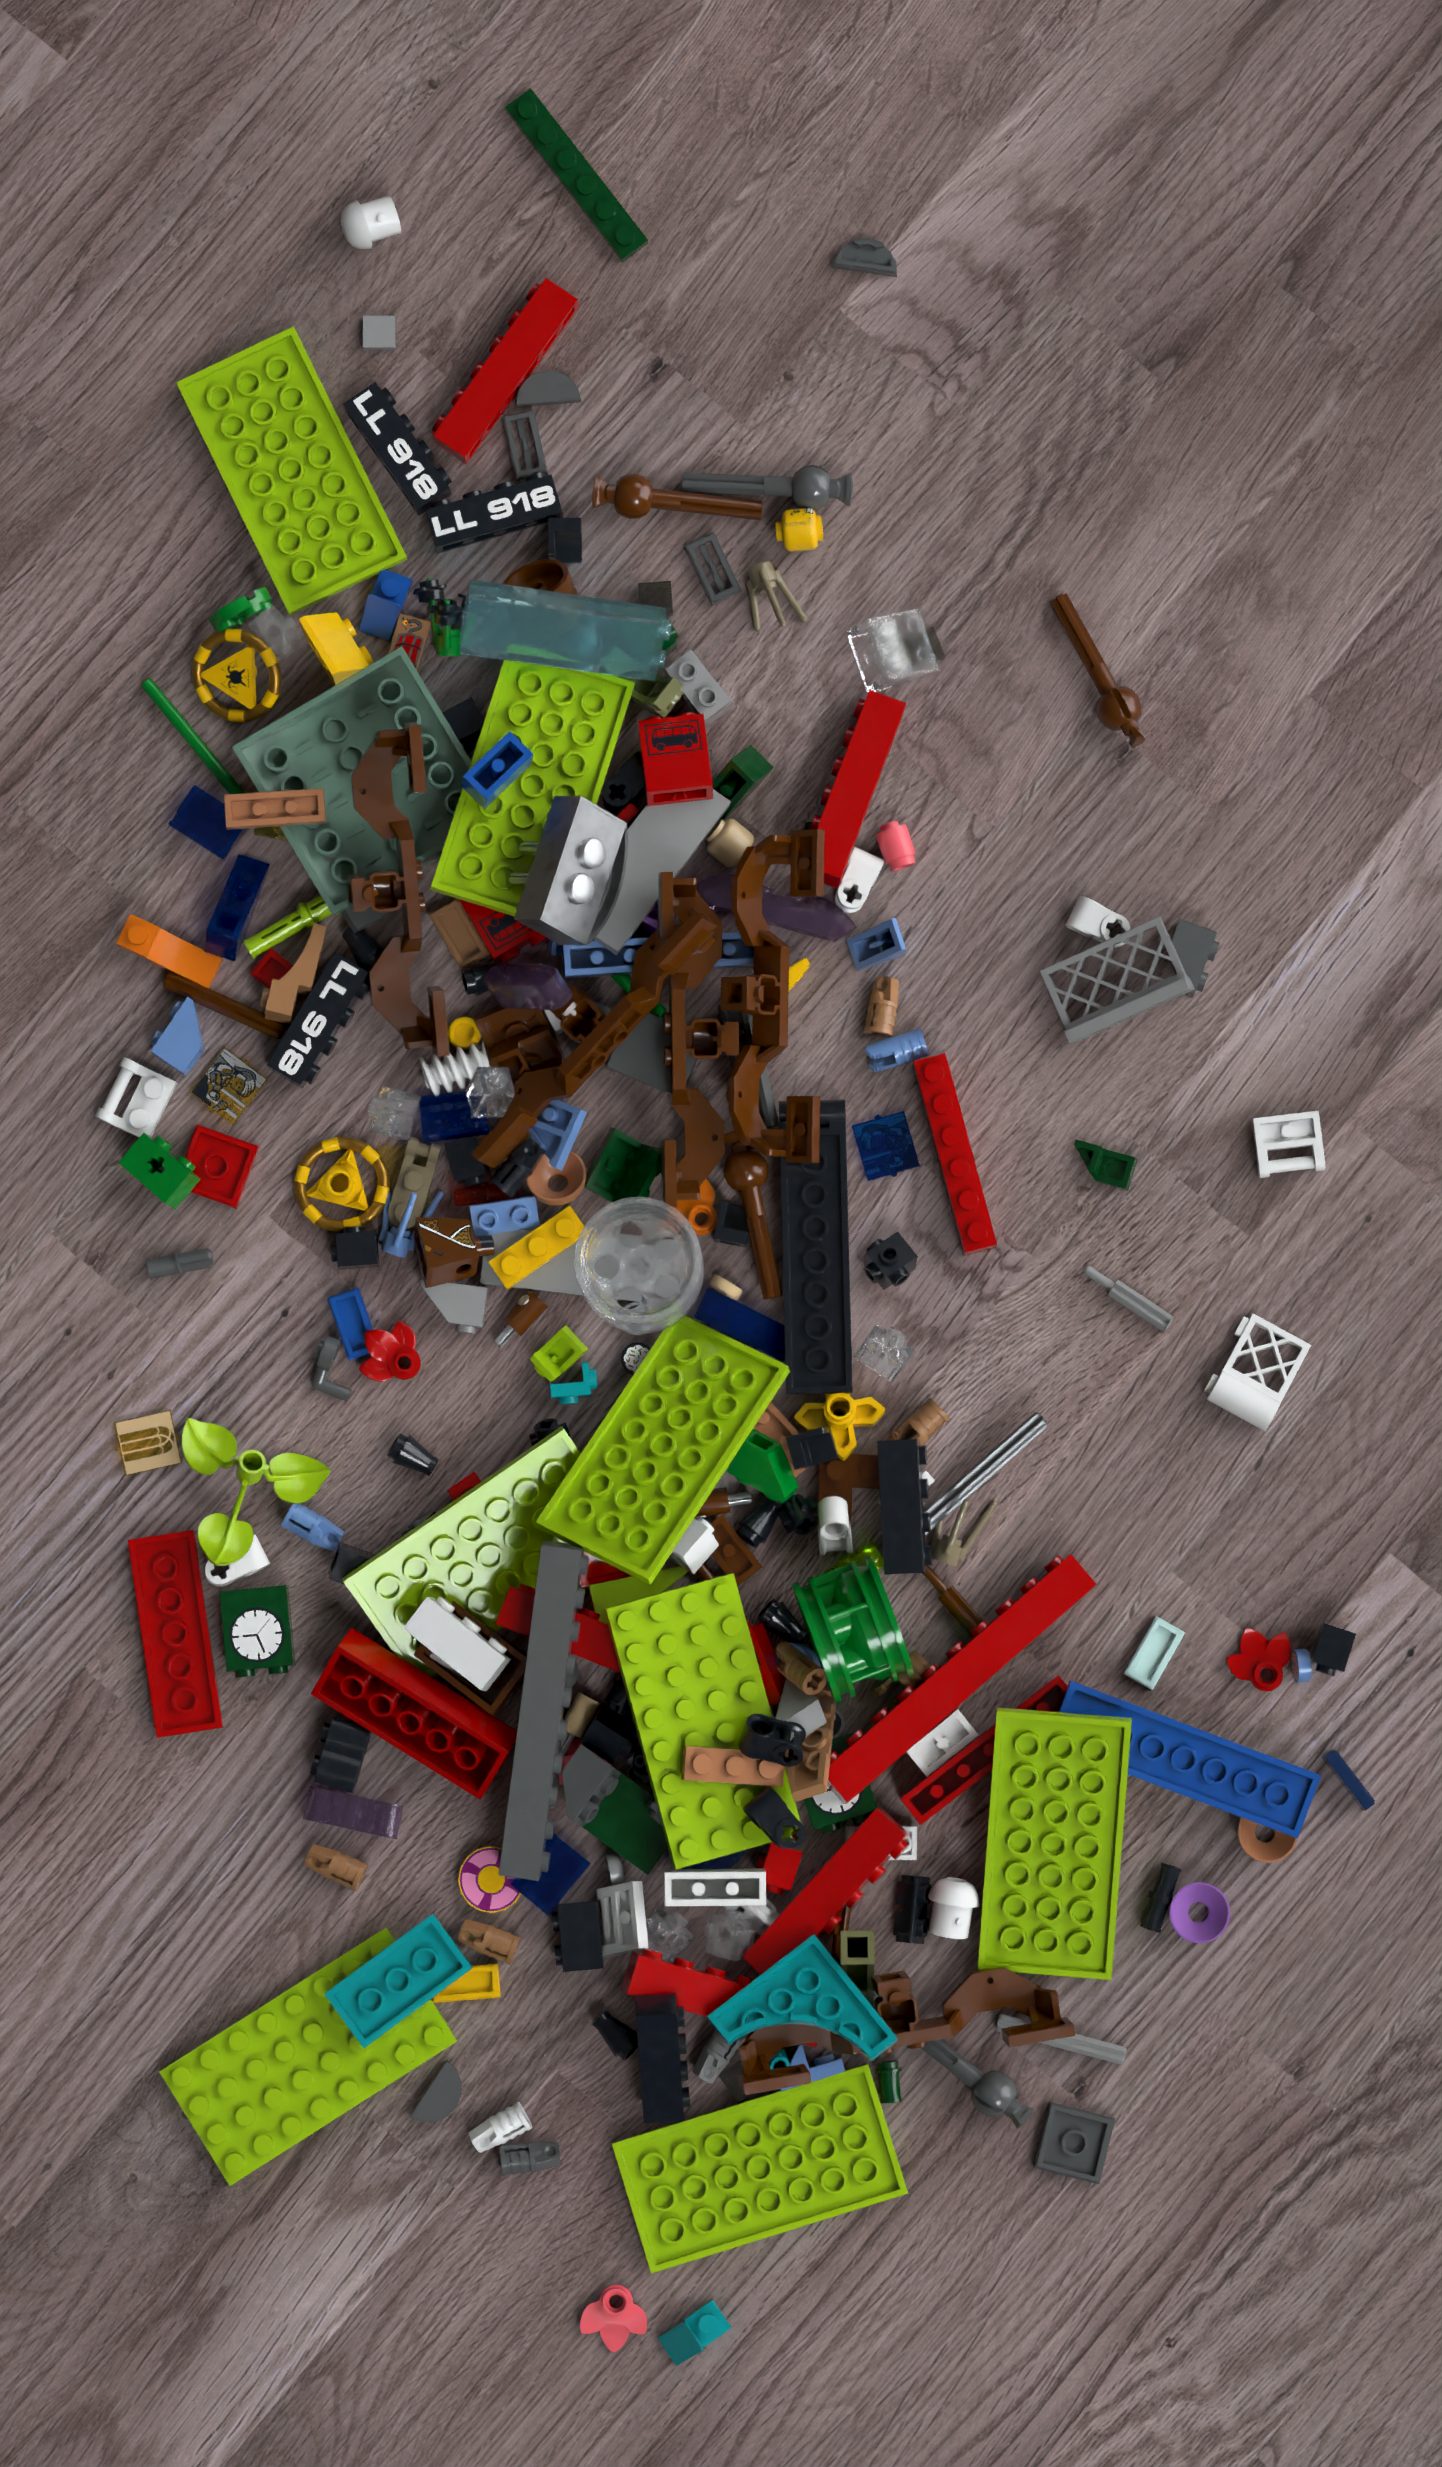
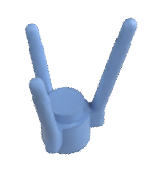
(397, 1239)

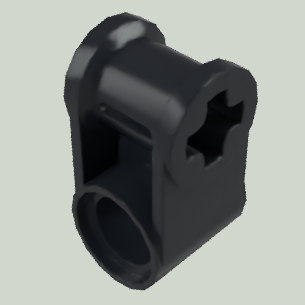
(629, 780)
(770, 1738)
(771, 1814)

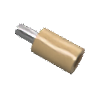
(578, 1718)

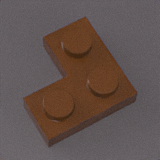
(840, 1476)

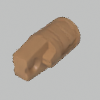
(882, 1007)
(336, 1866)
(489, 1940)

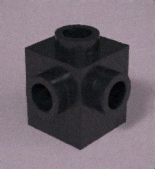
(889, 1261)

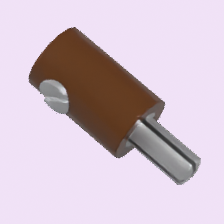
(521, 1317)
(719, 1502)

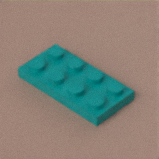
(398, 1980)

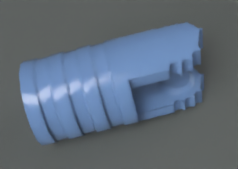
(896, 1050)

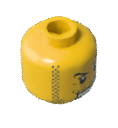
(800, 529)

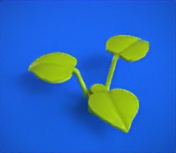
(211, 1446)

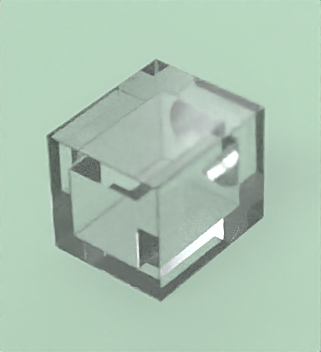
(490, 1092)

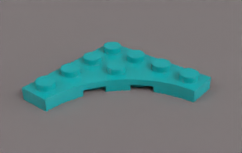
(809, 1991)

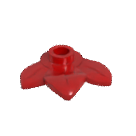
(386, 1351)
(1258, 1655)

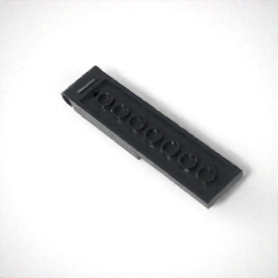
(817, 1261)

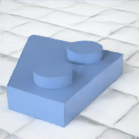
(557, 1131)

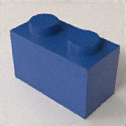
(497, 770)

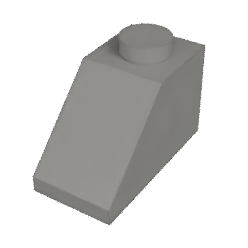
(460, 1305)

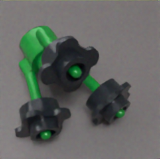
(444, 613)

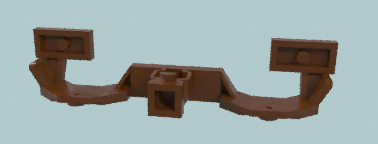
(388, 891)
(767, 995)
(595, 1033)
(701, 1039)
(898, 2008)

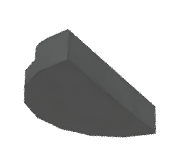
(867, 257)
(547, 389)
(441, 2096)

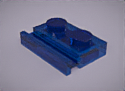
(204, 822)
(449, 1117)
(564, 1871)

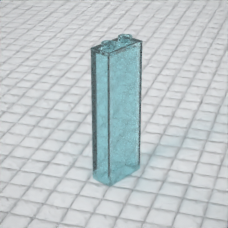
(563, 630)

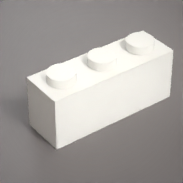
(458, 1642)
(715, 1887)

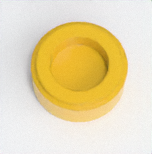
(463, 1033)

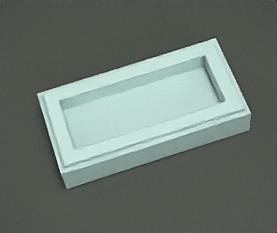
(1154, 1653)

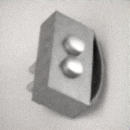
(573, 872)

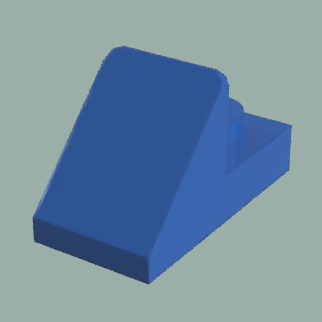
(385, 605)

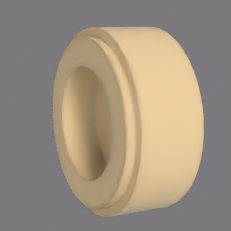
(725, 1287)

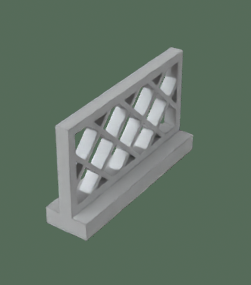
(1129, 1006)

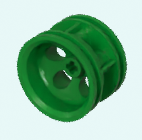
(852, 1627)

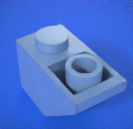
(182, 1040)

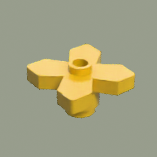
(858, 1413)

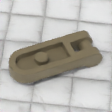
(414, 1179)

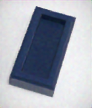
(1349, 1780)

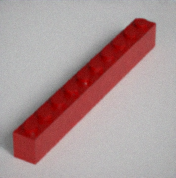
(958, 1677)

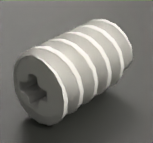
(453, 1069)

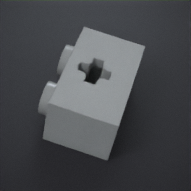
(699, 687)

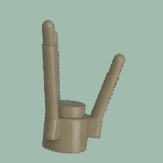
(764, 580)
(949, 1549)

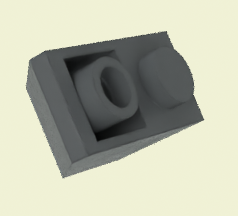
(1194, 948)
(586, 1784)

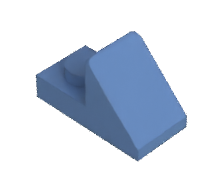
(824, 2065)

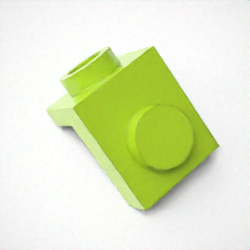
(558, 1354)

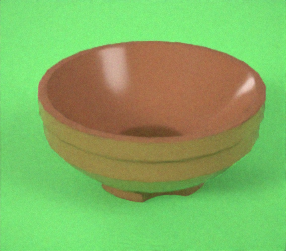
(573, 1172)
(1272, 1851)

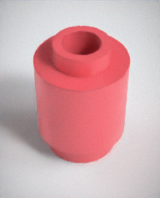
(896, 846)

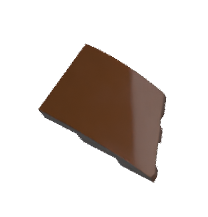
(519, 1040)

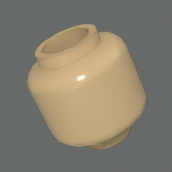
(728, 841)

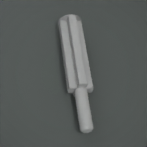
(1132, 1300)

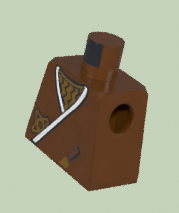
(448, 1249)

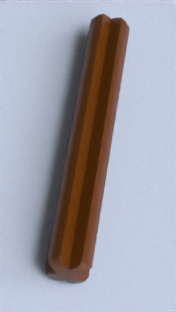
(223, 1005)

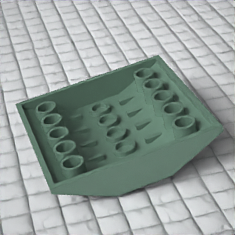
(322, 747)

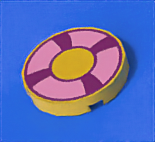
(483, 1885)

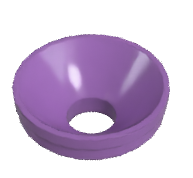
(1217, 1917)

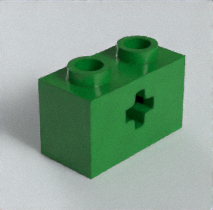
(144, 1162)

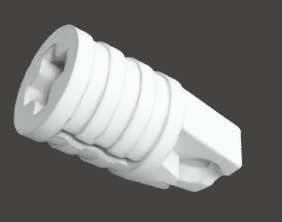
(500, 2128)

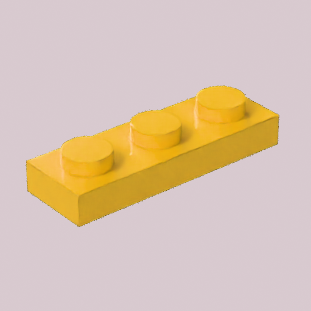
(537, 1248)

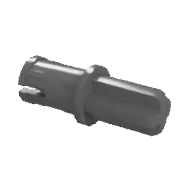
(179, 1263)

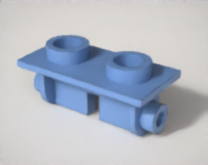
(504, 1216)

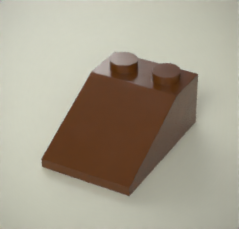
(505, 1685)

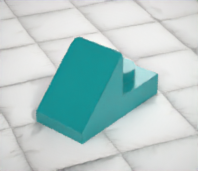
(694, 2332)

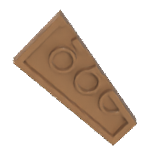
(812, 1774)

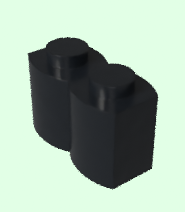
(341, 1755)

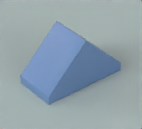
(877, 945)

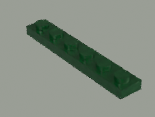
(576, 175)

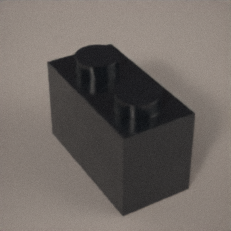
(578, 1936)

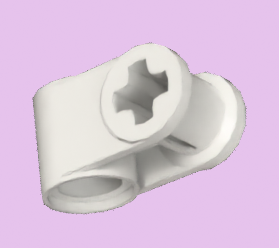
(860, 877)
(1093, 919)
(834, 1526)
(251, 1563)

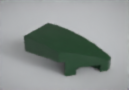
(1106, 1165)

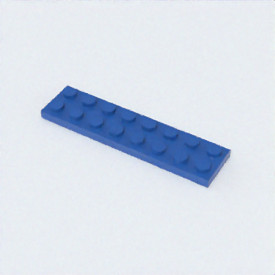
(1205, 1764)

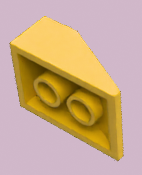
(334, 645)

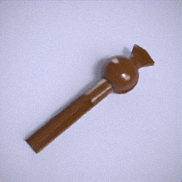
(635, 496)
(1117, 706)
(747, 1172)

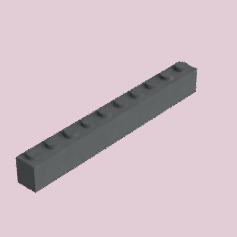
(541, 1710)

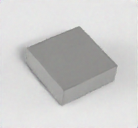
(379, 332)

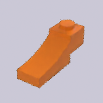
(168, 951)

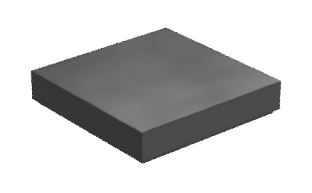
(1074, 2143)

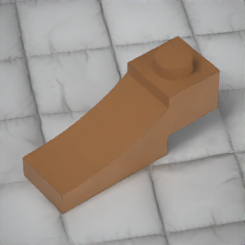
(300, 979)

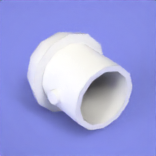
(369, 222)
(952, 1907)

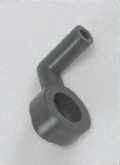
(326, 1354)

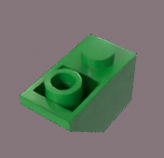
(764, 1466)

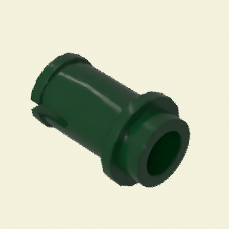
(889, 2081)

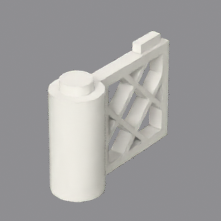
(1240, 1392)

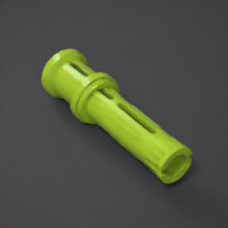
(303, 917)

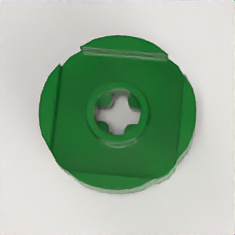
(233, 614)

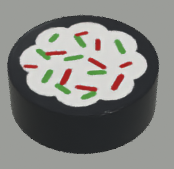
(633, 1356)

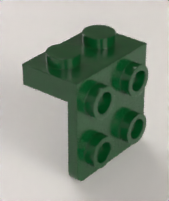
(623, 1168)

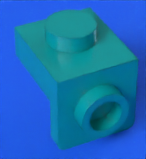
(570, 1392)

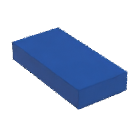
(351, 1321)

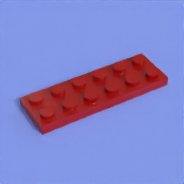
(175, 1633)

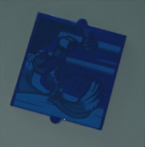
(885, 1146)

